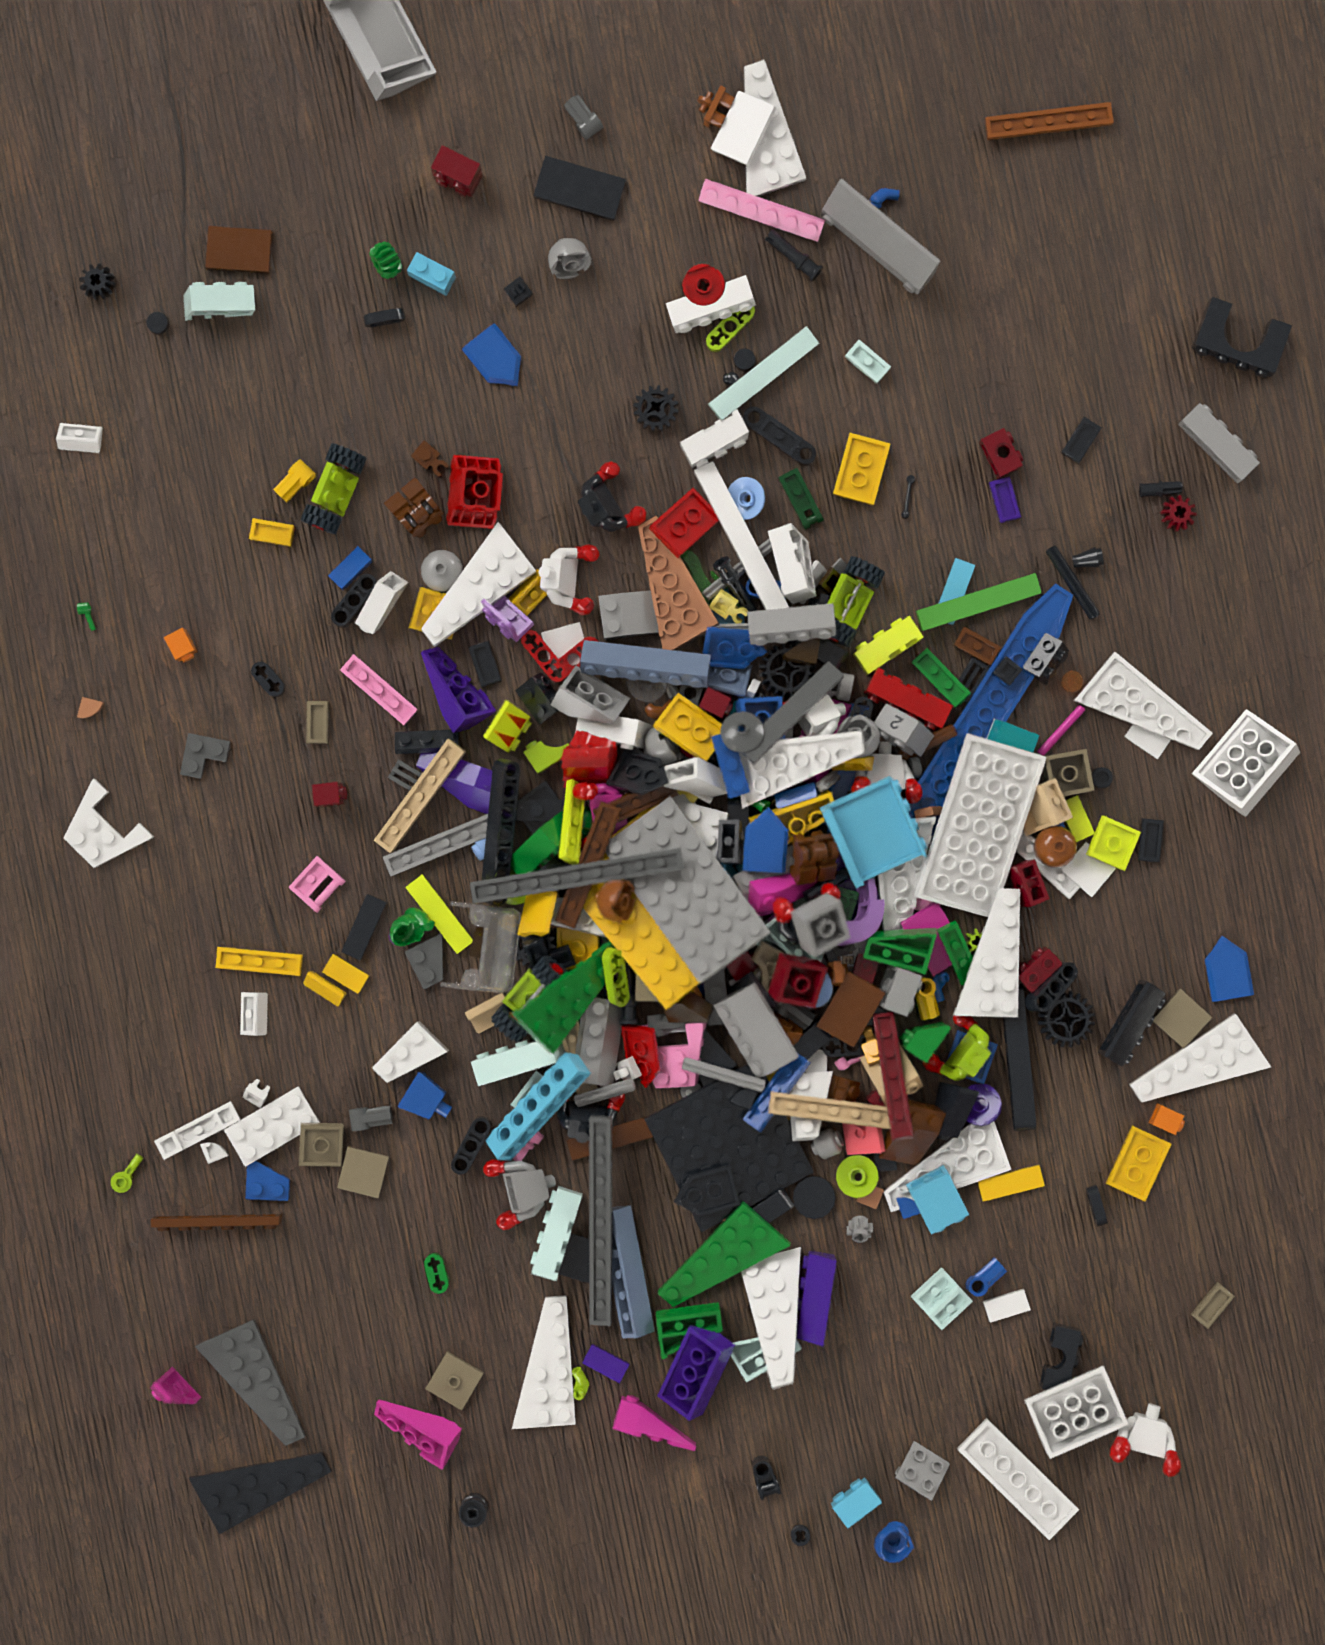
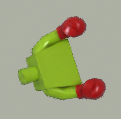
(967, 1056)

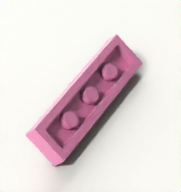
(379, 689)

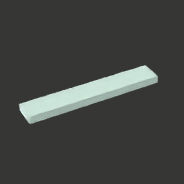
(763, 373)

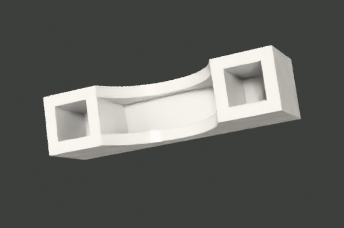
(735, 298)

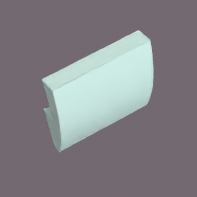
(941, 1298)

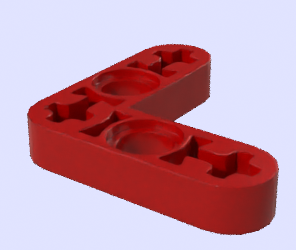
(561, 663)

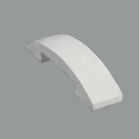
(197, 1130)

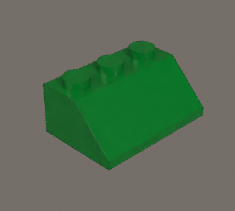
(924, 1039)

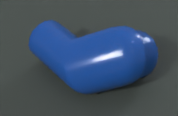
(883, 194)
(940, 980)

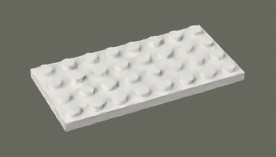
(980, 825)

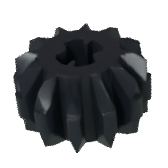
(102, 275)

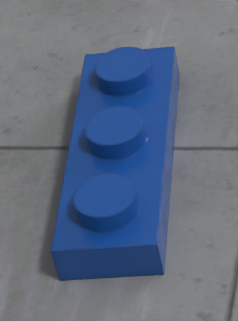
(730, 768)

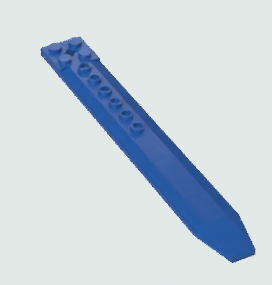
(992, 696)

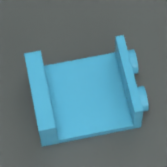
(937, 1199)

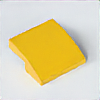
(425, 605)
(537, 914)

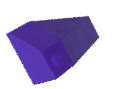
(457, 698)
(466, 782)

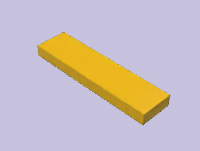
(259, 961)

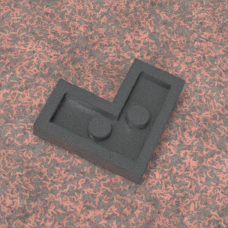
(200, 748)

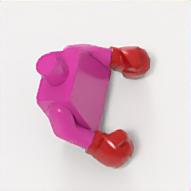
(595, 794)

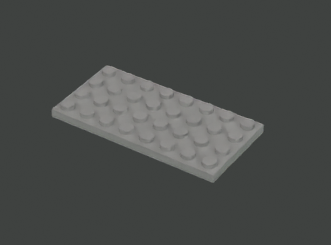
(693, 906)

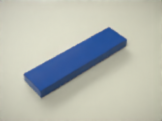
(782, 1082)

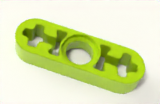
(723, 342)
(617, 991)

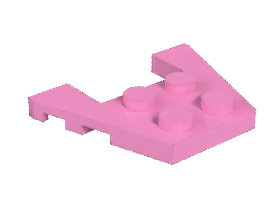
(672, 1058)

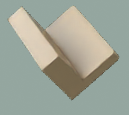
(481, 1014)

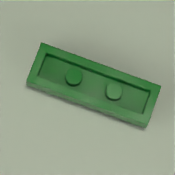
(941, 678)
(956, 949)

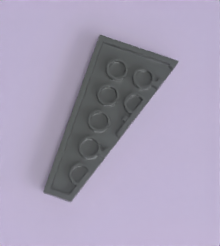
(249, 1369)

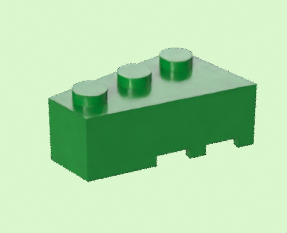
(539, 847)
(902, 948)
(674, 1323)

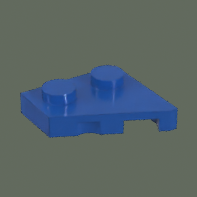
(265, 1183)

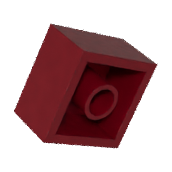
(456, 172)
(797, 980)

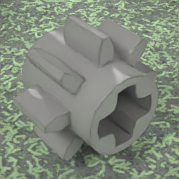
(859, 1229)

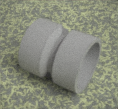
(844, 688)

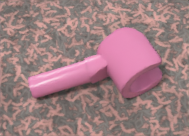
(843, 1064)

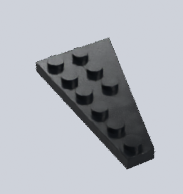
(247, 1490)

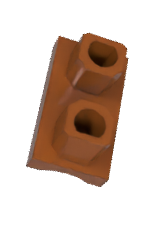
(721, 99)

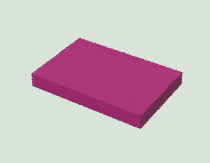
(931, 917)

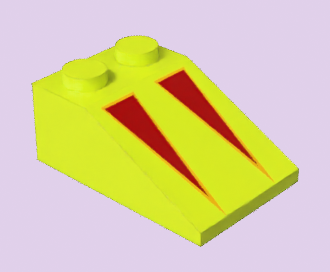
(508, 727)

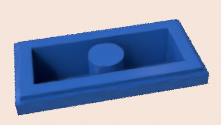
(350, 568)
(796, 795)

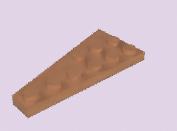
(676, 598)

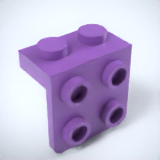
(508, 618)

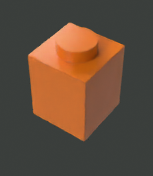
(181, 645)
(1167, 1119)

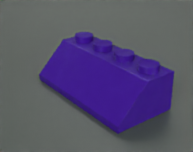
(815, 1297)
(695, 1371)

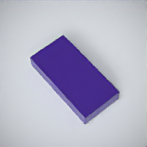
(1004, 500)
(605, 1363)

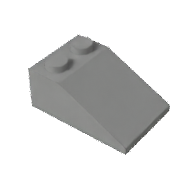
(627, 615)
(589, 698)

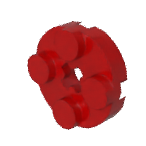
(709, 275)

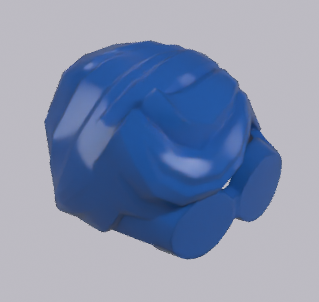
(892, 1542)

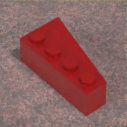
(908, 699)

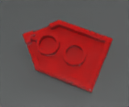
(642, 1045)

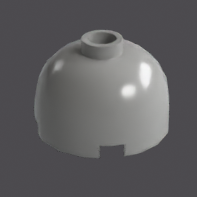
(568, 257)
(441, 570)
(870, 732)
(661, 747)

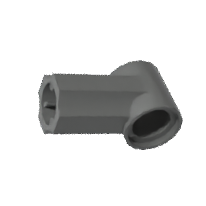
(586, 121)
(796, 1013)
(662, 1026)
(366, 1117)

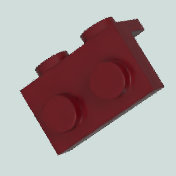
(1038, 968)

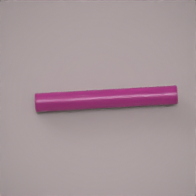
(1061, 730)

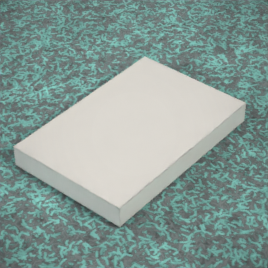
(743, 128)

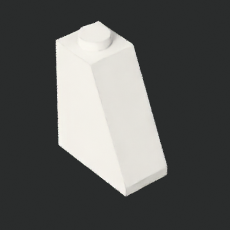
(380, 602)
(695, 777)

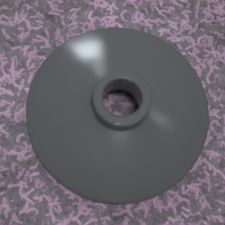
(742, 741)

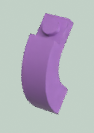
(868, 916)

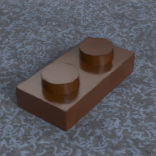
(977, 646)

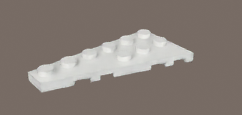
(776, 158)
(1130, 696)
(797, 760)
(994, 970)
(1212, 1057)
(967, 1159)
(773, 1298)
(548, 1381)

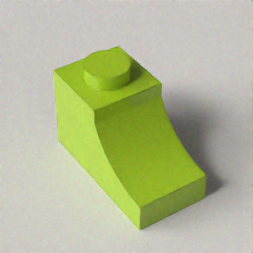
(543, 756)

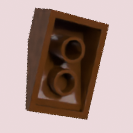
(926, 1126)

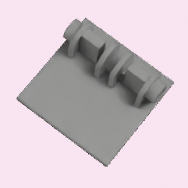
(922, 1470)

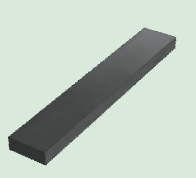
(796, 709)

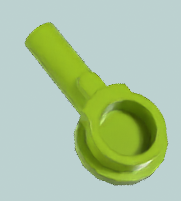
(122, 1180)

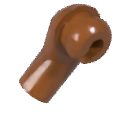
(655, 712)

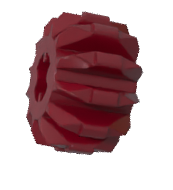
(1176, 505)

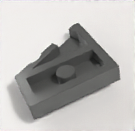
(427, 961)

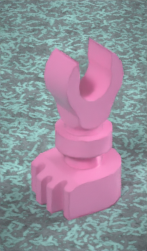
(529, 1146)

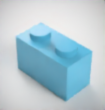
(431, 273)
(855, 1502)

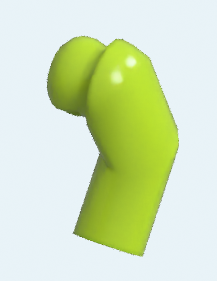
(581, 1384)

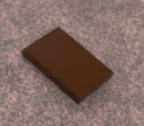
(238, 249)
(850, 1009)

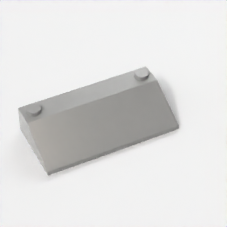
(382, 44)
(880, 237)

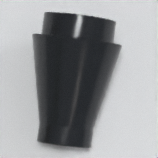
(1088, 558)

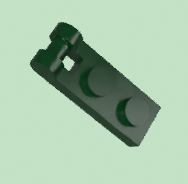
(800, 498)

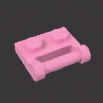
(311, 879)

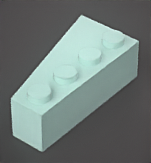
(512, 1061)
(556, 1234)

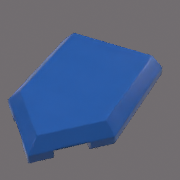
(494, 357)
(730, 647)
(765, 844)
(1228, 971)

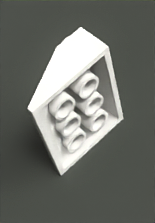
(1246, 762)
(1076, 1412)

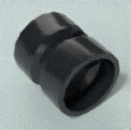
(473, 1510)

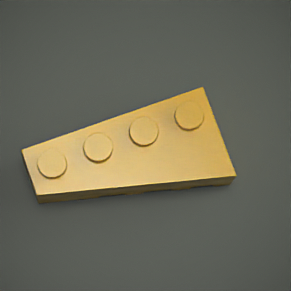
(801, 816)

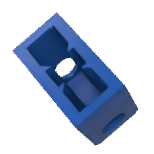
(425, 1098)

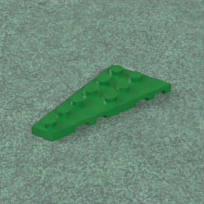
(563, 1002)
(729, 1250)

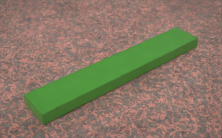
(978, 602)

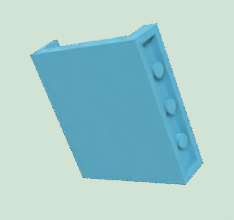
(873, 830)

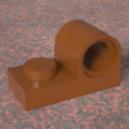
(837, 972)

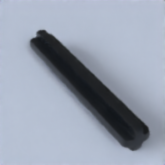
(1072, 582)

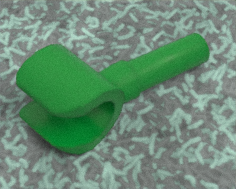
(85, 608)

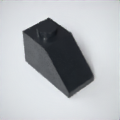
(730, 842)

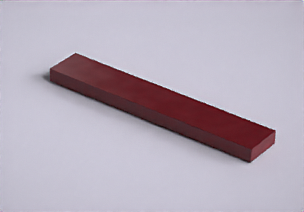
(892, 1076)

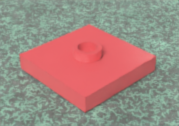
(863, 1139)

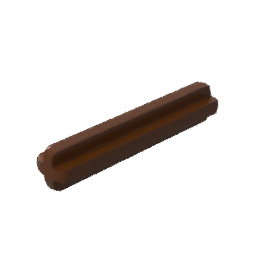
(939, 737)

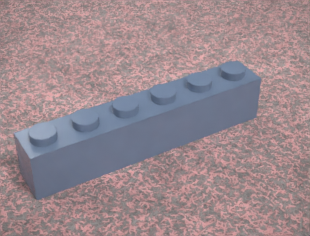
(645, 664)
(629, 1277)

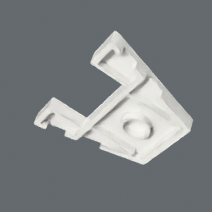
(95, 836)

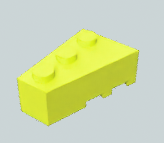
(887, 644)

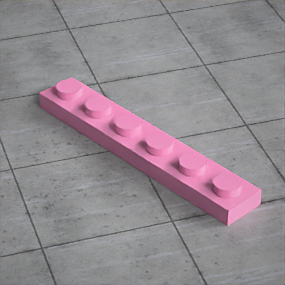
(761, 210)

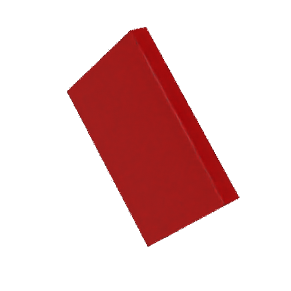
(684, 523)

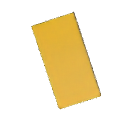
(272, 532)
(345, 973)

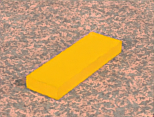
(1011, 1183)

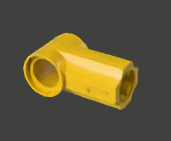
(298, 476)
(927, 1001)

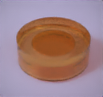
(1072, 681)

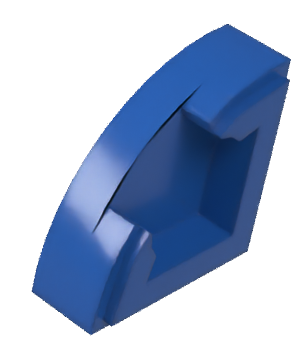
(907, 1207)

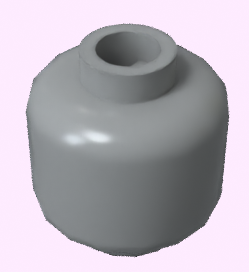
(827, 1143)

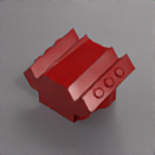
(474, 491)
(588, 758)

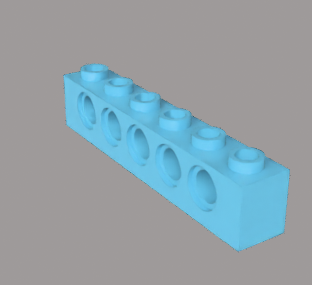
(537, 1106)

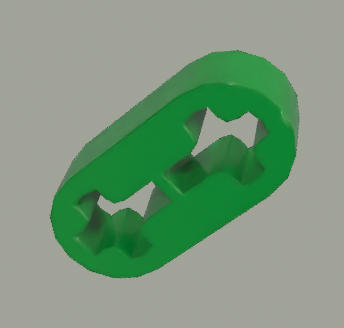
(431, 1274)

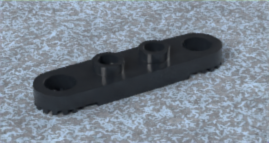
(779, 435)

